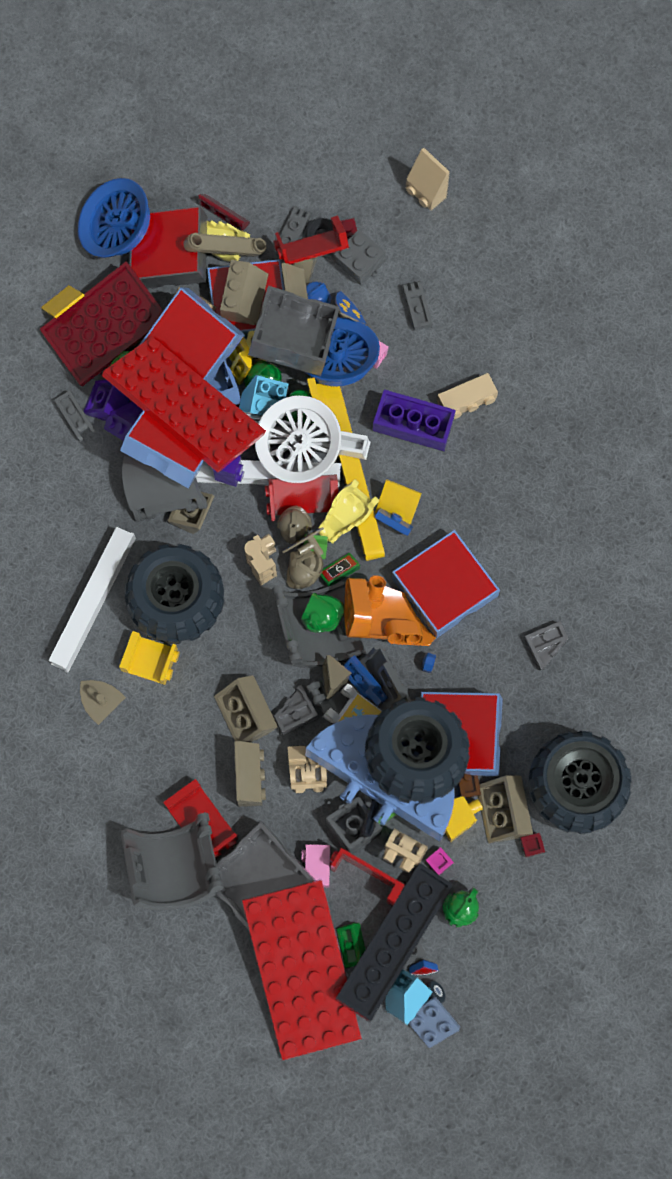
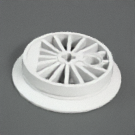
(322, 418)

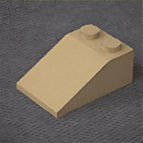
(428, 180)

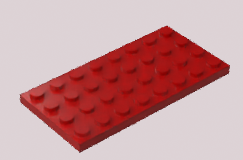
(184, 403)
(300, 968)

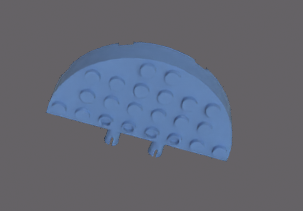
(342, 752)

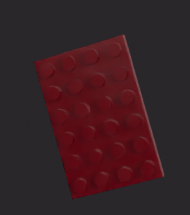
(103, 324)

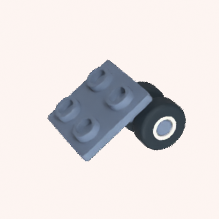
(432, 1020)

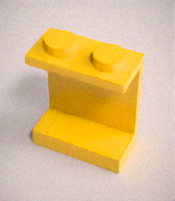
(149, 659)

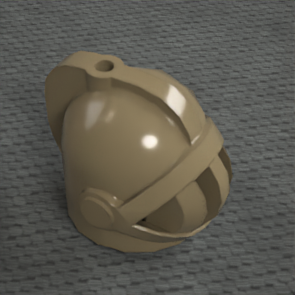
(294, 524)
(303, 569)

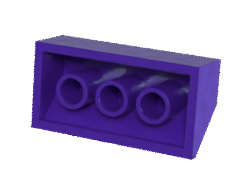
(122, 420)
(414, 420)

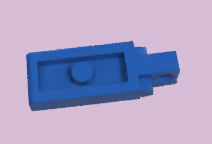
(364, 681)

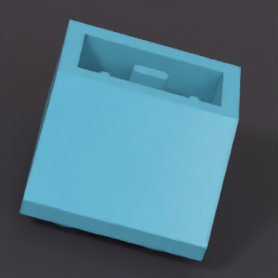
(261, 395)
(406, 997)

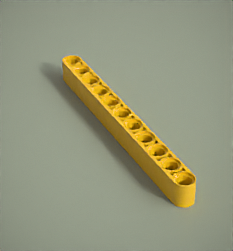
(352, 470)

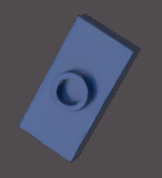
(394, 521)

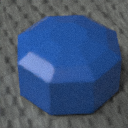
(428, 662)

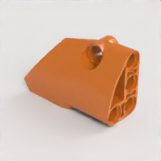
(382, 613)

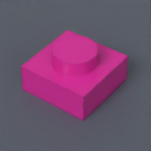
(439, 861)

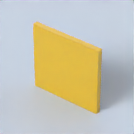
(62, 301)
(399, 500)

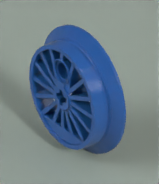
(109, 229)
(347, 355)

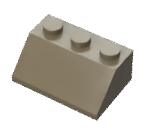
(243, 293)
(245, 710)
(249, 774)
(505, 809)

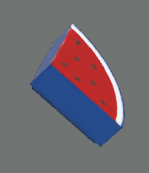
(423, 968)

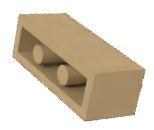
(469, 395)

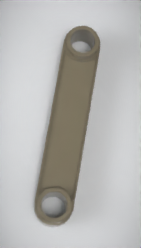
(224, 244)

